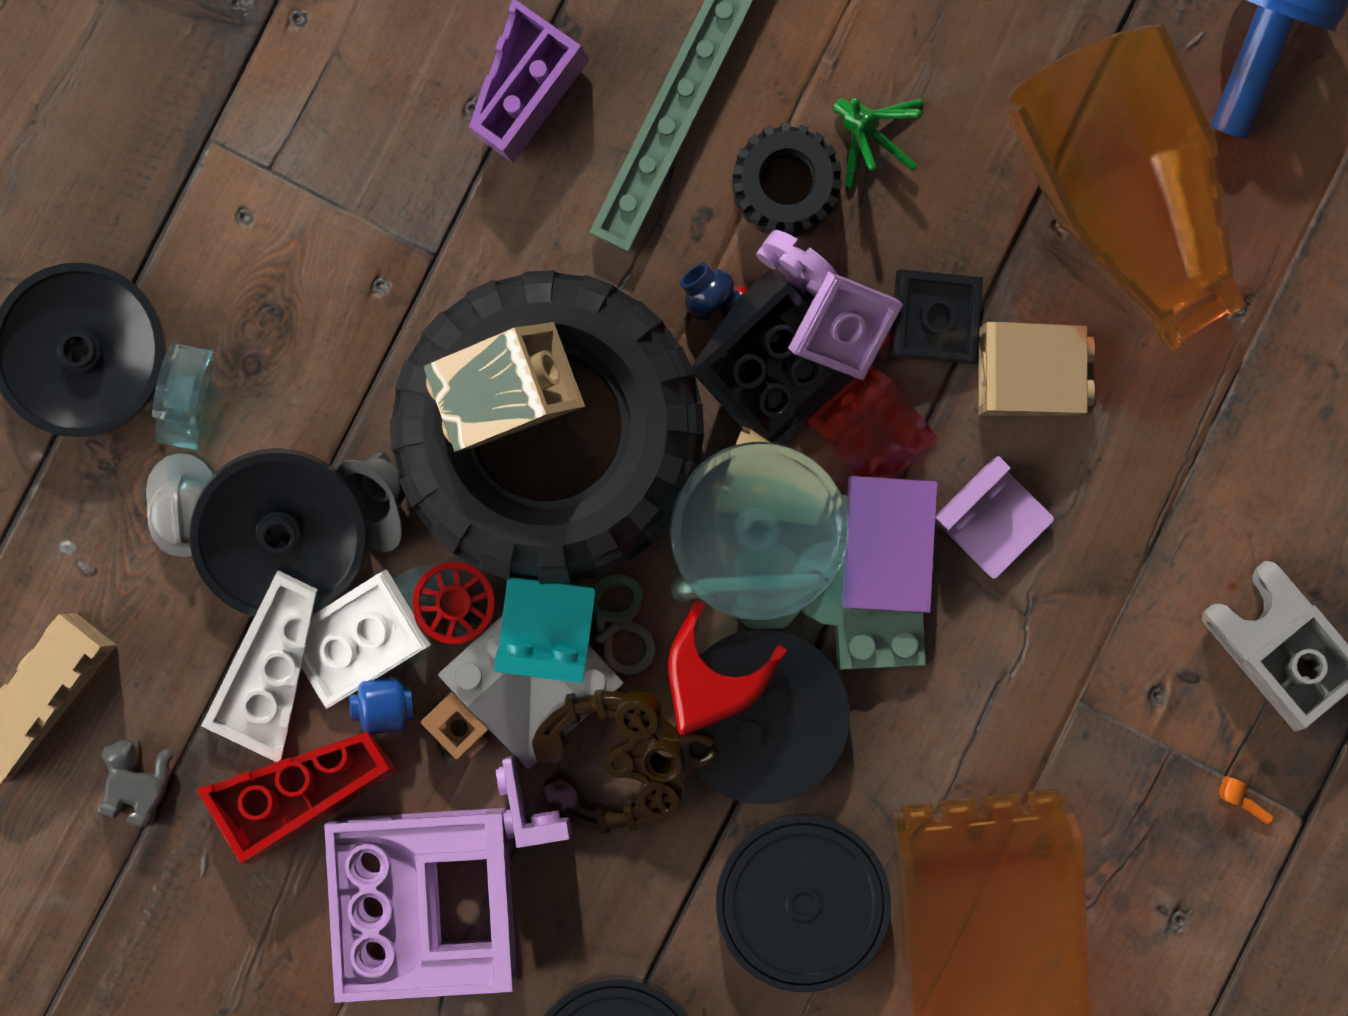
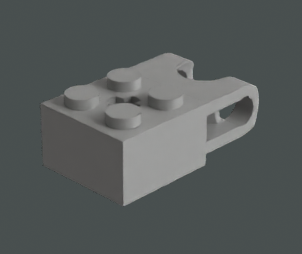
(1273, 644)

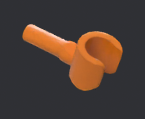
(1234, 792)

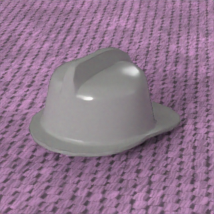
(171, 500)

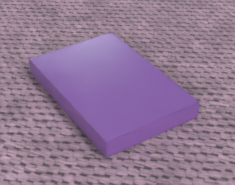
(889, 544)

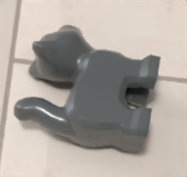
(131, 787)

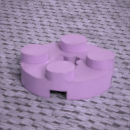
(801, 269)

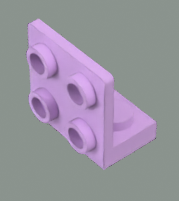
(993, 518)
(545, 826)

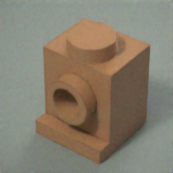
(440, 722)

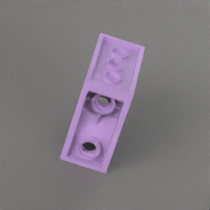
(407, 888)

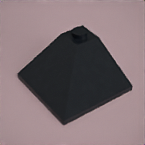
(754, 370)

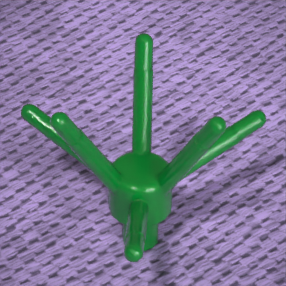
(864, 123)

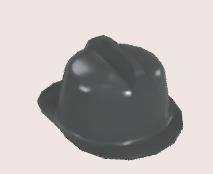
(380, 497)

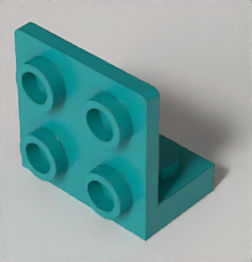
(545, 630)

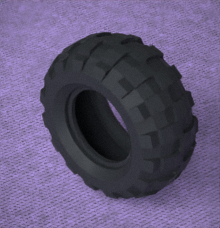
(632, 499)

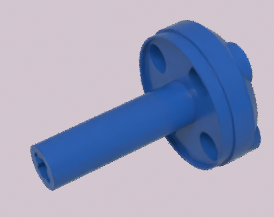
(1261, 54)

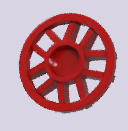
(453, 602)

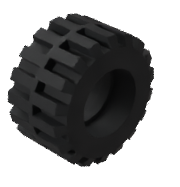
(796, 144)

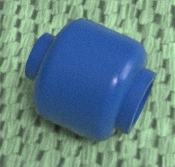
(382, 705)

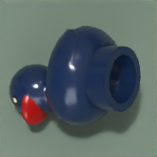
(709, 291)

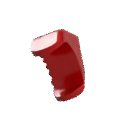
(700, 692)

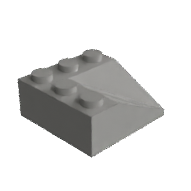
(517, 703)

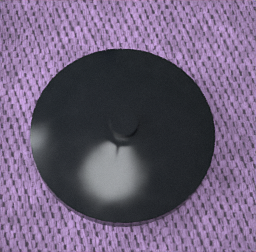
(79, 349)
(272, 516)

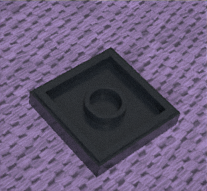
(937, 317)

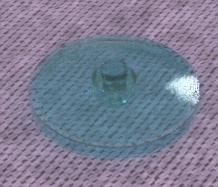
(759, 530)

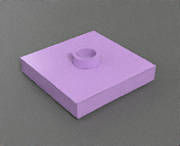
(845, 326)

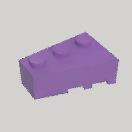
(525, 81)

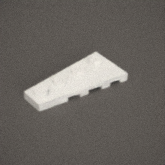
(264, 676)

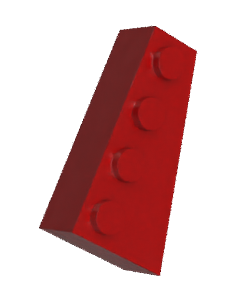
(286, 798)

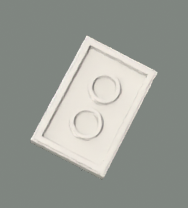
(360, 639)

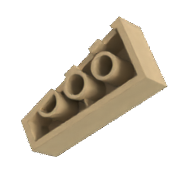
(46, 686)

